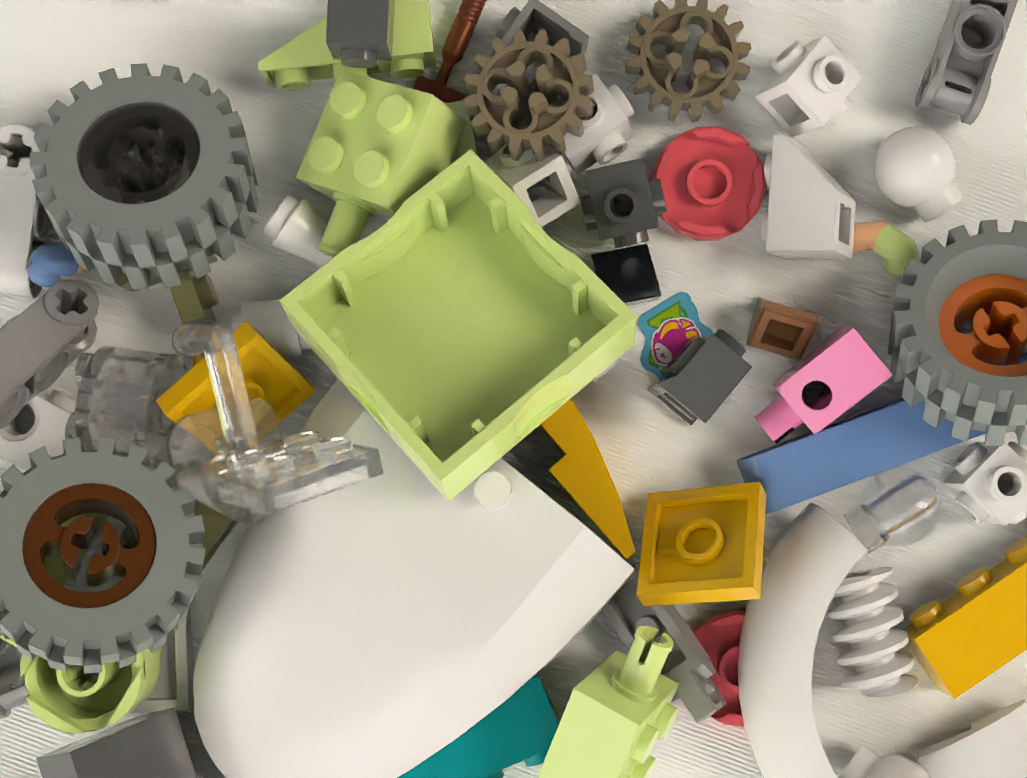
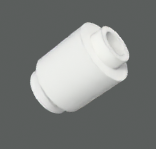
(273, 324)

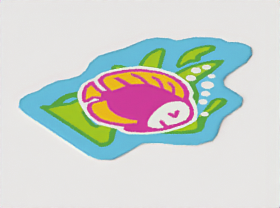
(667, 330)

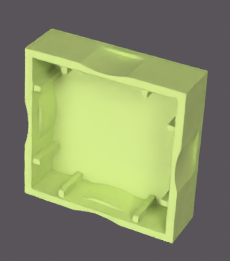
(460, 323)

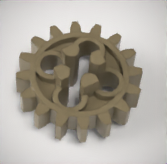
(671, 31)
(499, 112)

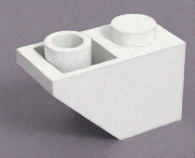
(807, 207)

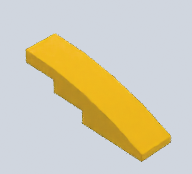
(586, 476)

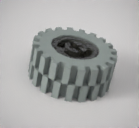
(112, 208)

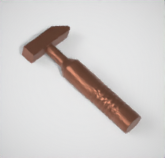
(453, 52)

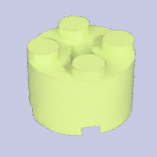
(87, 703)

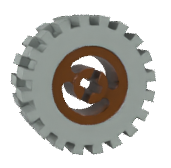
(157, 574)

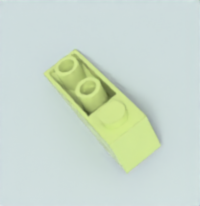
(309, 58)

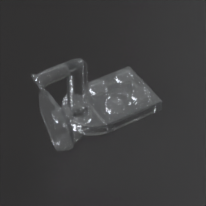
(236, 450)

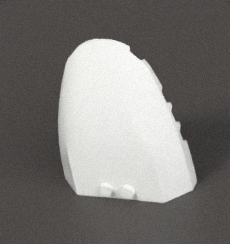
(387, 615)

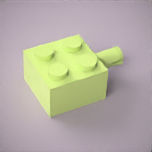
(375, 152)
(616, 715)

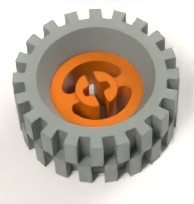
(957, 372)

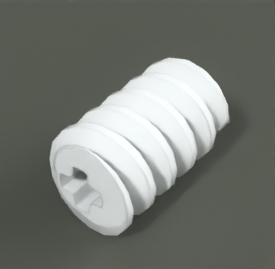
(870, 633)

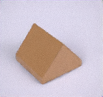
(781, 328)

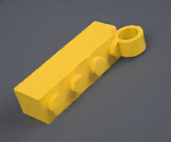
(975, 627)

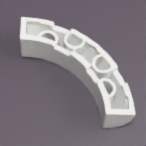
(781, 642)

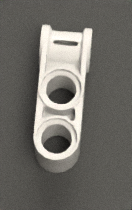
(22, 215)

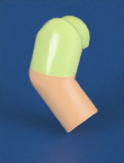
(887, 242)

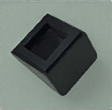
(628, 273)

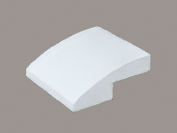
(988, 750)

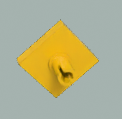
(265, 373)
(702, 545)

